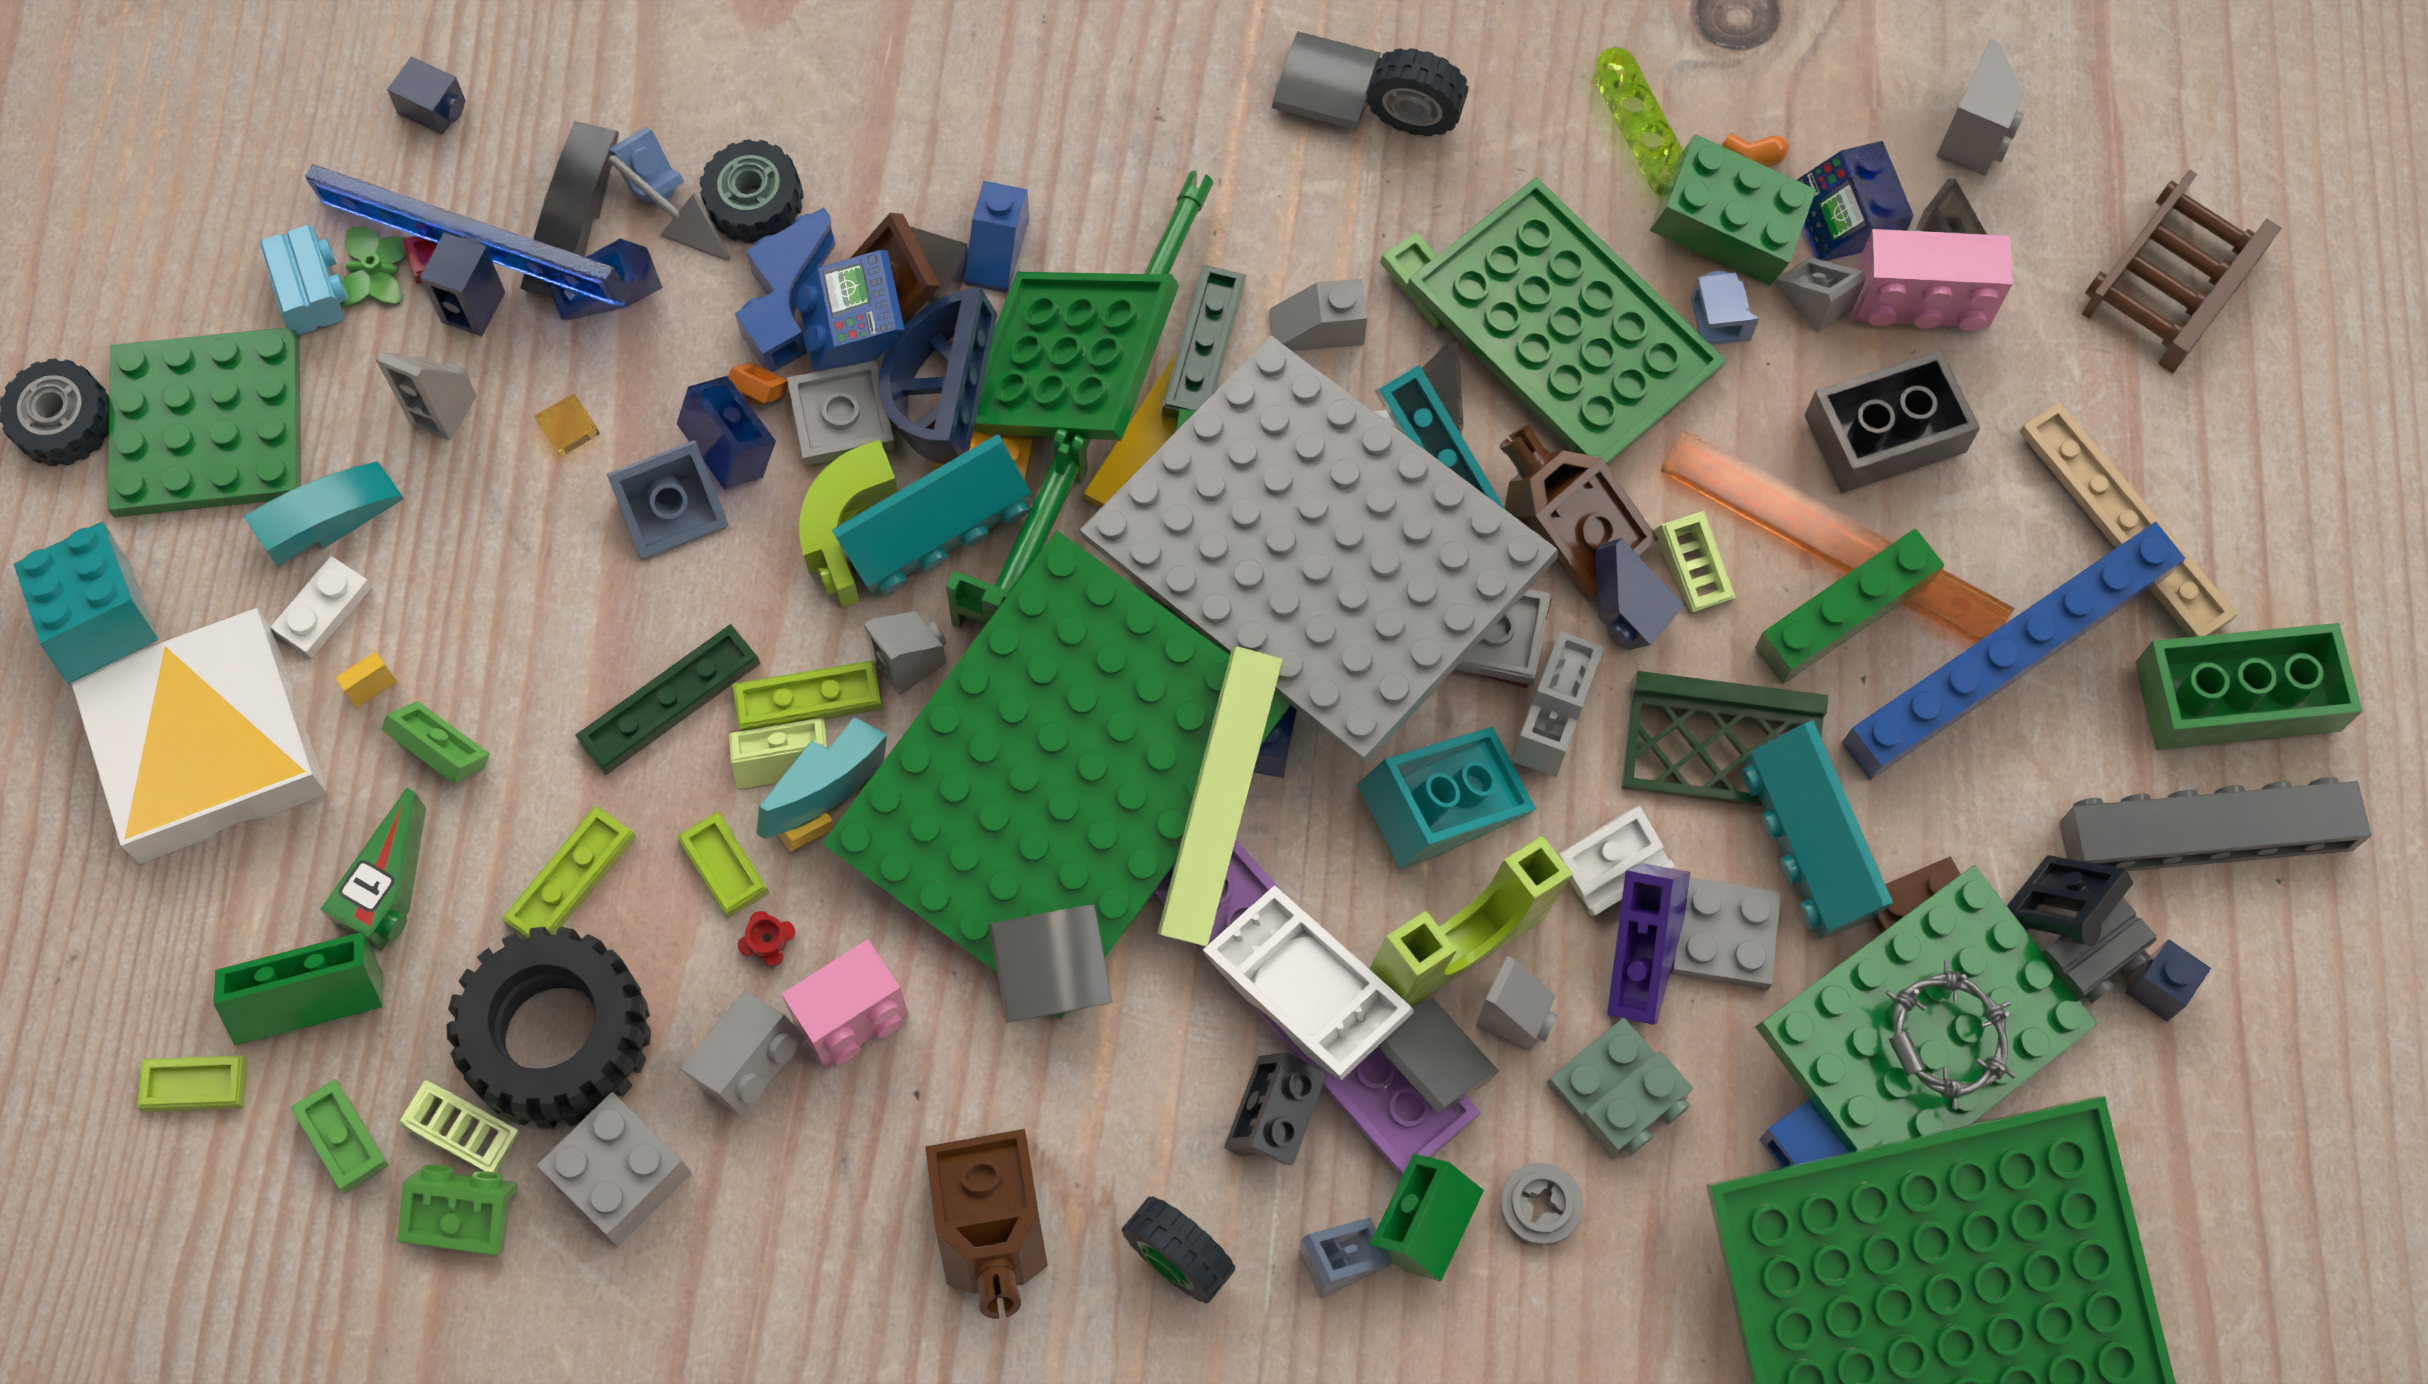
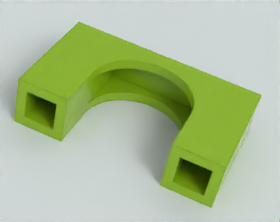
(1427, 956)

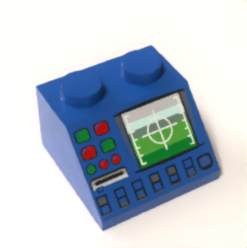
(850, 311)

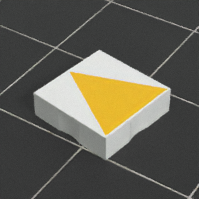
(197, 736)

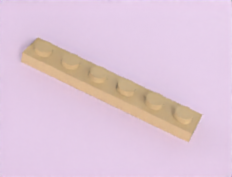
(2122, 514)

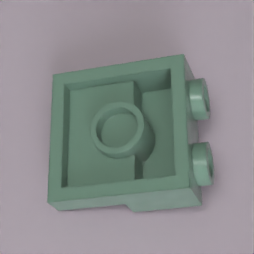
(1621, 1089)

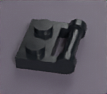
(2073, 886)

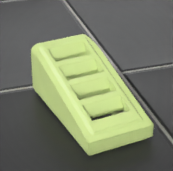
(1703, 541)
(423, 1105)

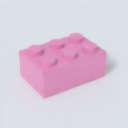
(1933, 279)

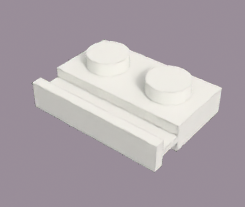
(1607, 853)

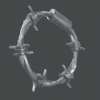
(1908, 1054)

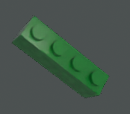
(1849, 605)

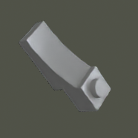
(1557, 704)

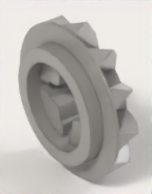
(1564, 1198)

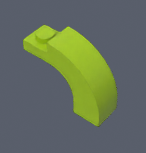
(837, 495)

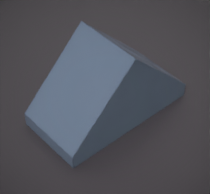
(1341, 1256)

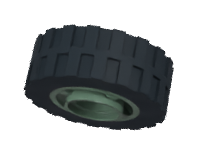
(745, 168)

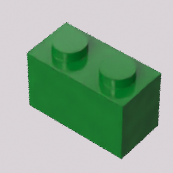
(1427, 1217)

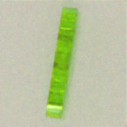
(1636, 123)

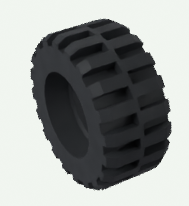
(508, 981)

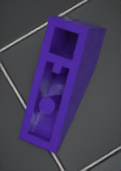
(1647, 940)

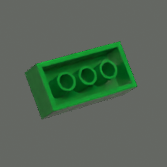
(2248, 686)

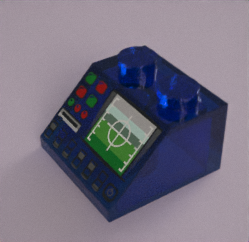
(1852, 197)

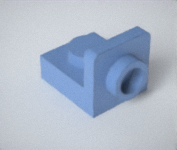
(646, 158)

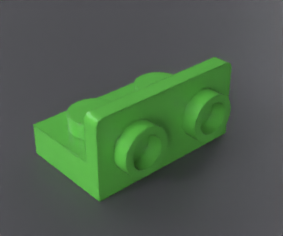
(455, 1209)

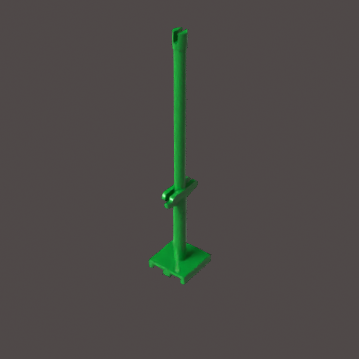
(980, 600)

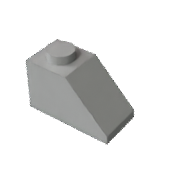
(1322, 316)
(905, 648)
(1518, 1007)

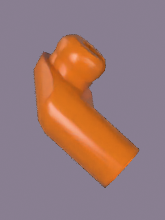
(1765, 151)

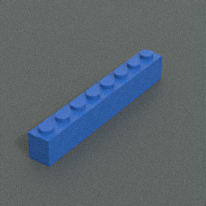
(2012, 650)

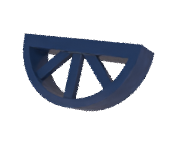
(971, 323)

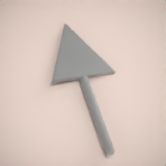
(688, 225)

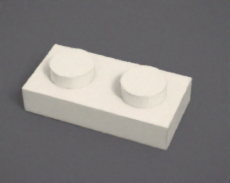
(321, 607)

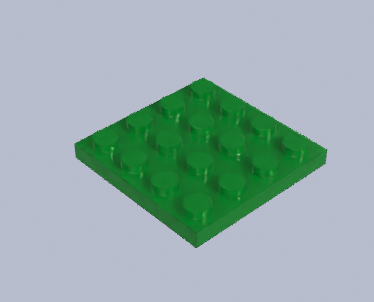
(1072, 353)
(204, 421)

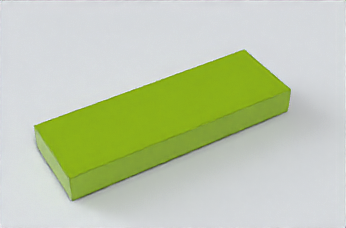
(807, 695)
(570, 874)

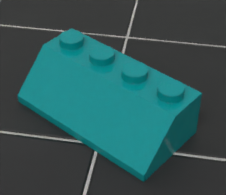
(935, 516)
(1815, 831)

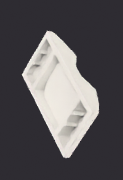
(1307, 983)

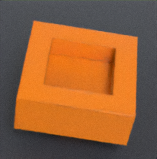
(757, 383)

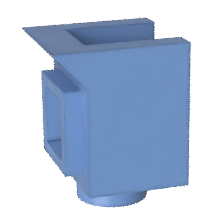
(1722, 309)

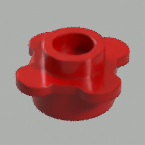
(761, 925)

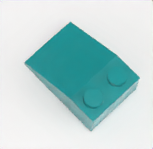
(1444, 795)

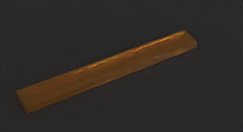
(1823, 531)

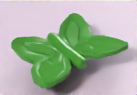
(373, 268)

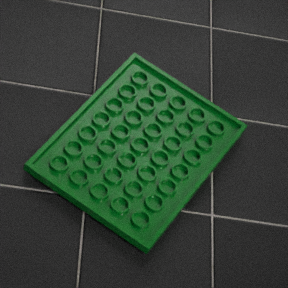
(1046, 760)
(1947, 1260)

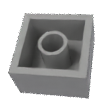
(614, 1168)

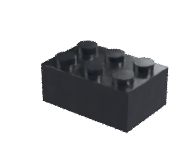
(1891, 421)

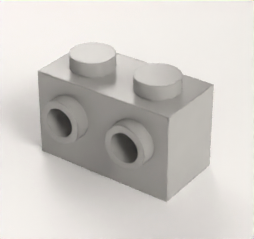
(743, 1053)

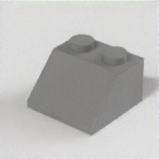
(1985, 115)

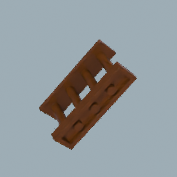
(2200, 306)

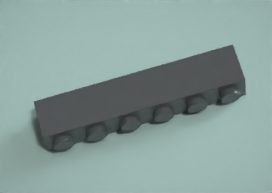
(2217, 826)

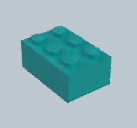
(84, 602)

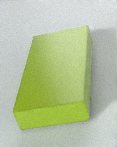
(723, 864)
(192, 1083)

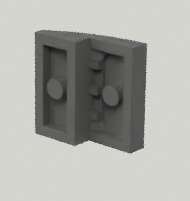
(1325, 80)
(1050, 963)
(1437, 1056)

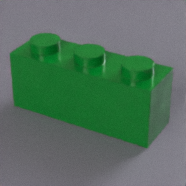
(298, 988)

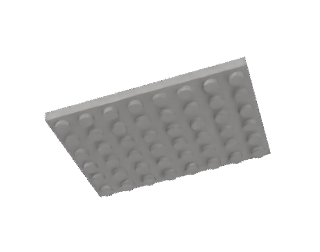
(1321, 541)

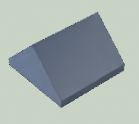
(667, 499)

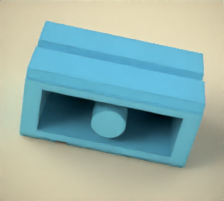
(303, 280)

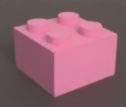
(846, 1005)

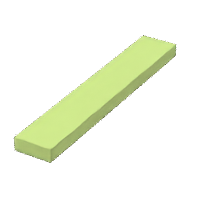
(1220, 796)

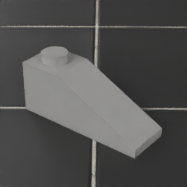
(429, 392)

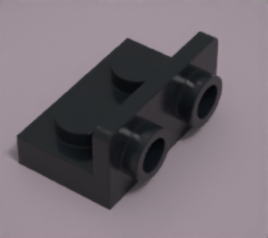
(1276, 1108)

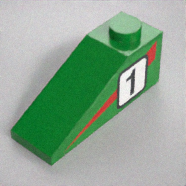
(380, 882)

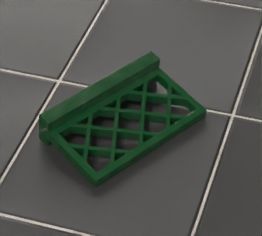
(1715, 700)

